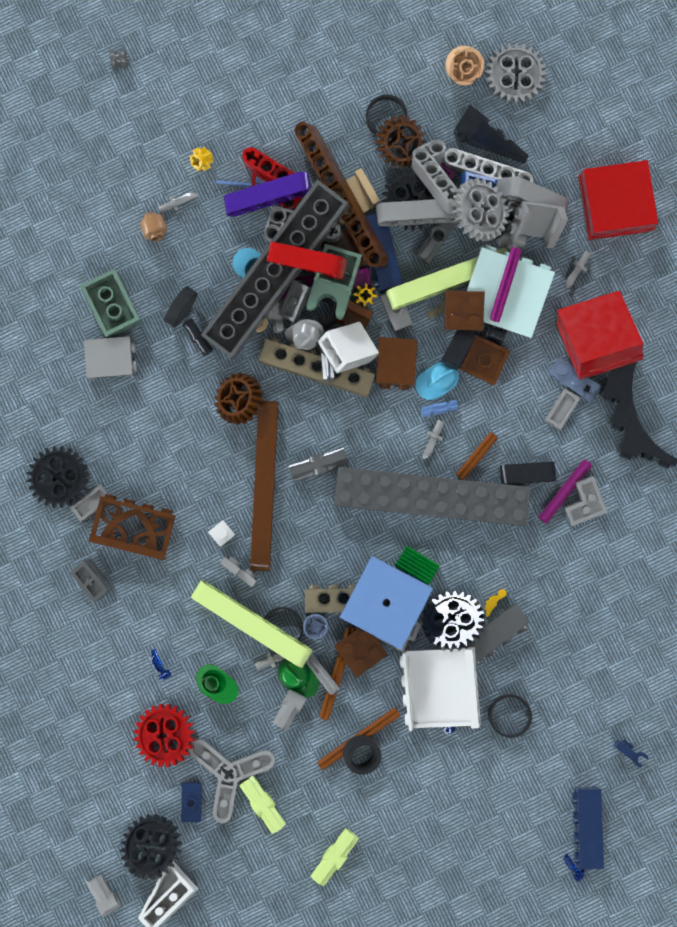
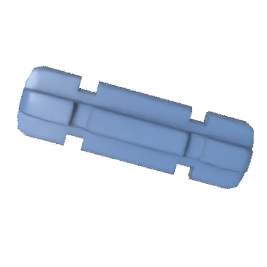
(439, 408)

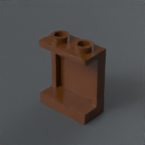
(396, 363)

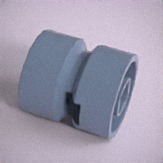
(315, 626)

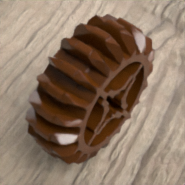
(394, 125)
(233, 395)

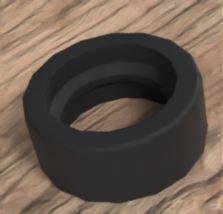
(368, 766)

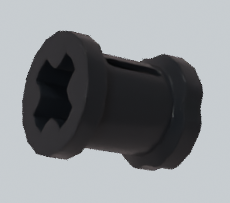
(495, 334)

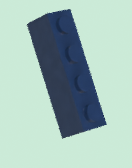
(388, 276)
(588, 828)

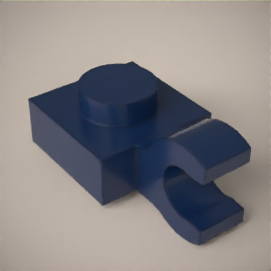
(626, 748)

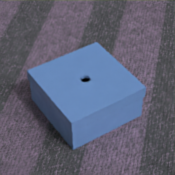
(386, 602)

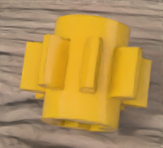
(201, 159)
(368, 299)

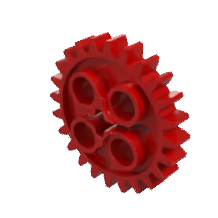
(181, 733)

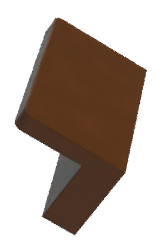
(354, 314)

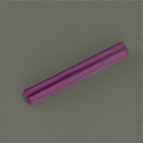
(505, 284)
(565, 491)

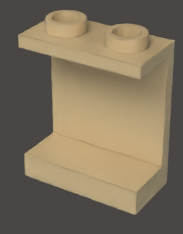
(362, 191)

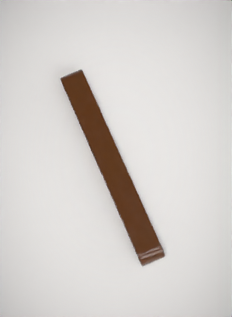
(339, 183)
(264, 486)

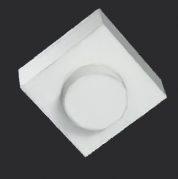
(221, 533)

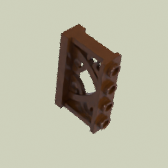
(107, 537)

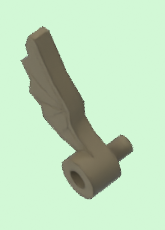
(440, 310)

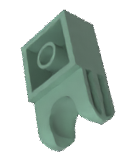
(334, 288)

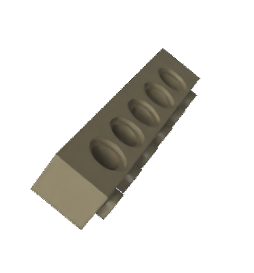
(269, 358)
(312, 602)

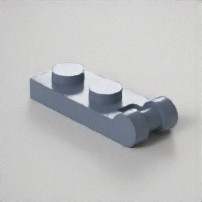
(567, 376)

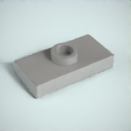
(399, 318)

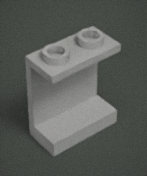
(538, 221)
(110, 357)

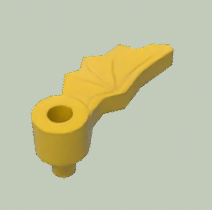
(492, 602)

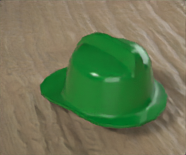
(297, 678)
(216, 684)

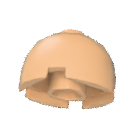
(464, 65)

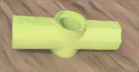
(262, 804)
(334, 857)

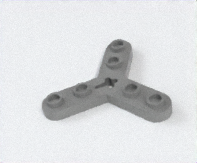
(242, 769)

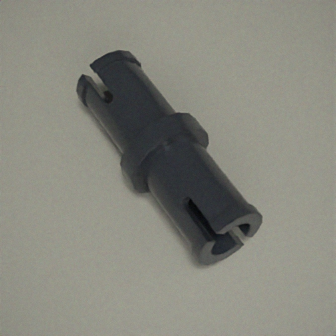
(196, 337)

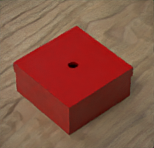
(618, 200)
(599, 335)

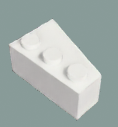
(167, 897)

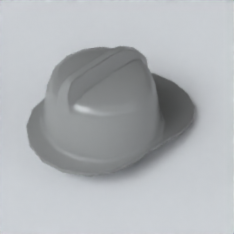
(304, 334)

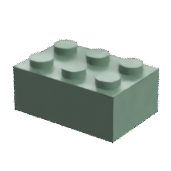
(111, 304)

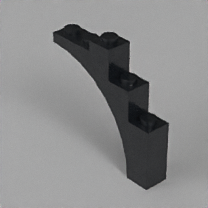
(624, 417)

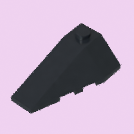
(477, 132)

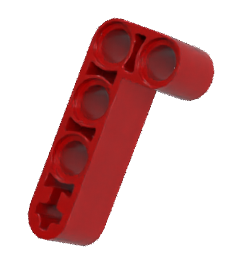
(274, 173)
(307, 259)

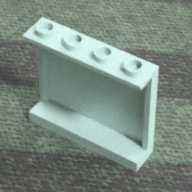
(525, 295)

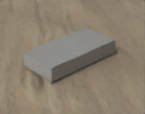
(562, 409)
(88, 504)

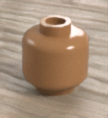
(153, 227)

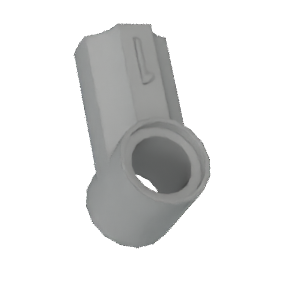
(290, 707)
(105, 899)

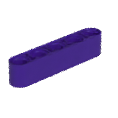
(267, 194)

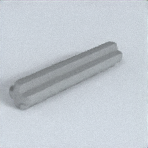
(322, 674)

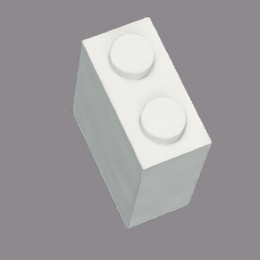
(348, 347)

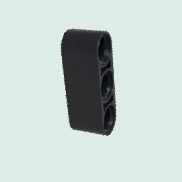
(458, 348)
(528, 473)

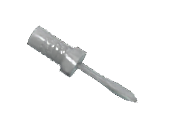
(175, 203)
(579, 266)
(434, 436)
(268, 661)

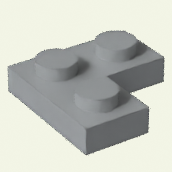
(590, 504)
(233, 566)

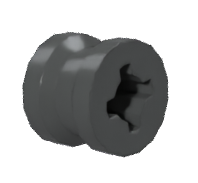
(118, 59)

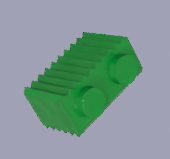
(417, 565)

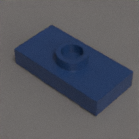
(191, 801)

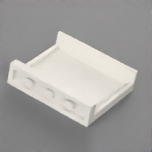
(440, 688)

